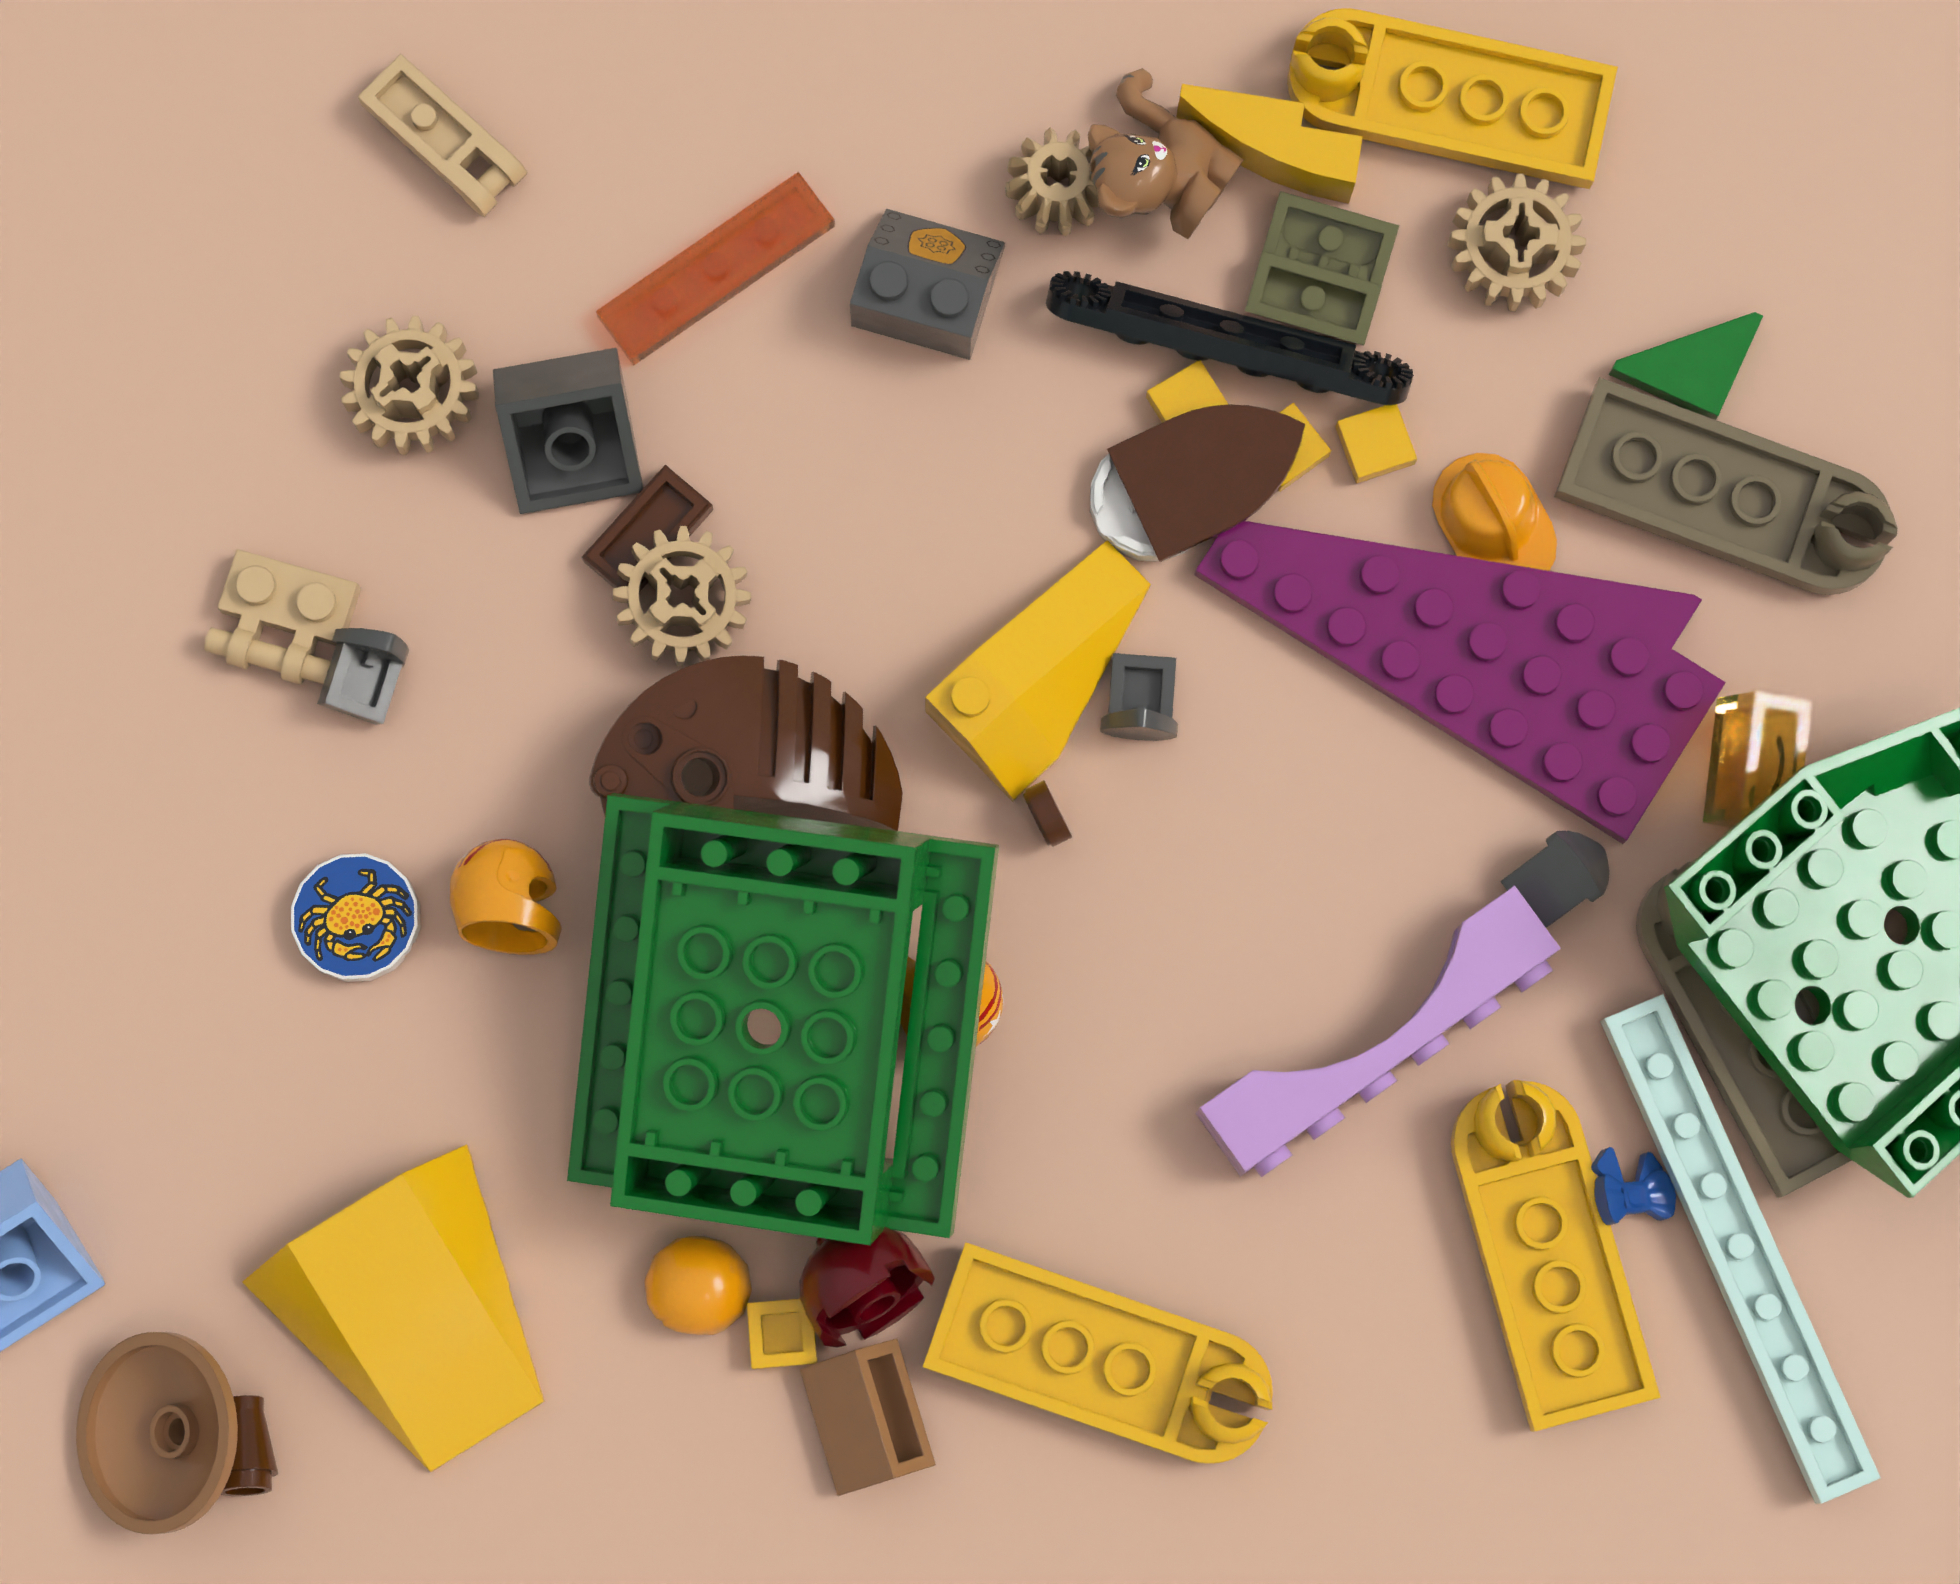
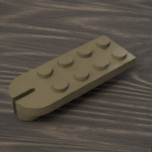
(1726, 492)
(1769, 1116)

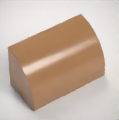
(867, 1416)

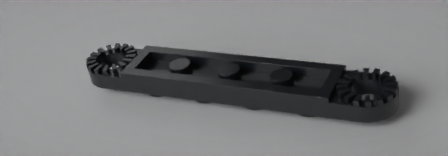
(1230, 338)

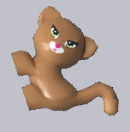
(1179, 168)

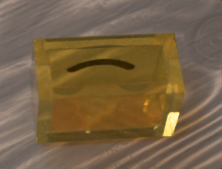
(1753, 751)

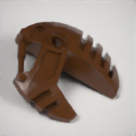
(765, 737)

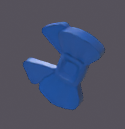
(1649, 1193)

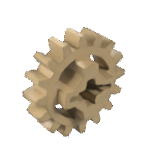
(1541, 239)
(392, 402)
(701, 576)

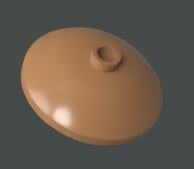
(156, 1432)

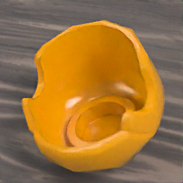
(698, 1285)

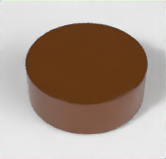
(1047, 814)

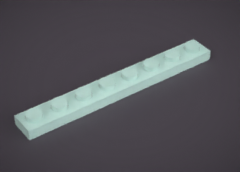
(1740, 1250)

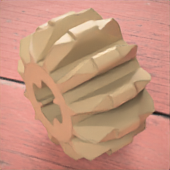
(1054, 202)

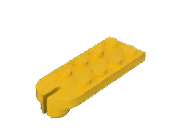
(1453, 94)
(1550, 1257)
(1098, 1358)

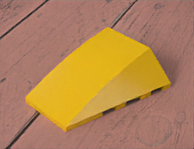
(411, 1309)

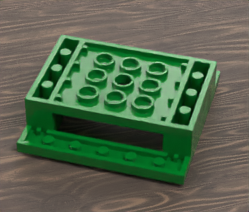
(797, 918)

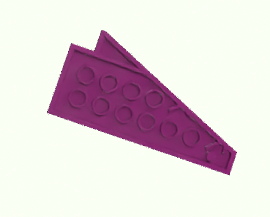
(1519, 663)

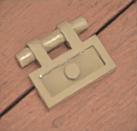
(286, 599)

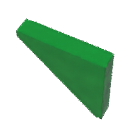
(1695, 368)

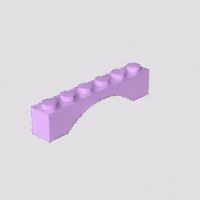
(1271, 1108)

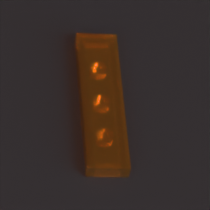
(715, 268)

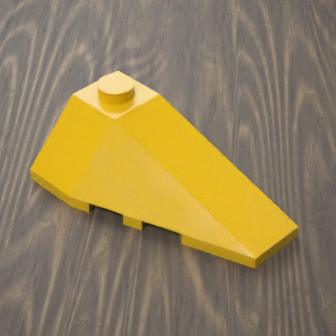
(1033, 678)

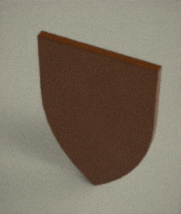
(1205, 471)

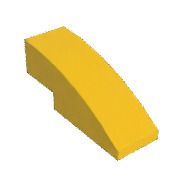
(1273, 141)

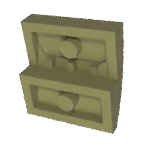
(1322, 268)

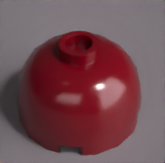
(862, 1285)

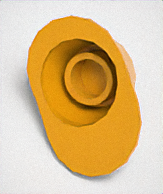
(1493, 513)

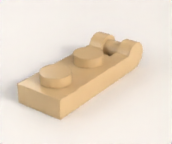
(440, 133)

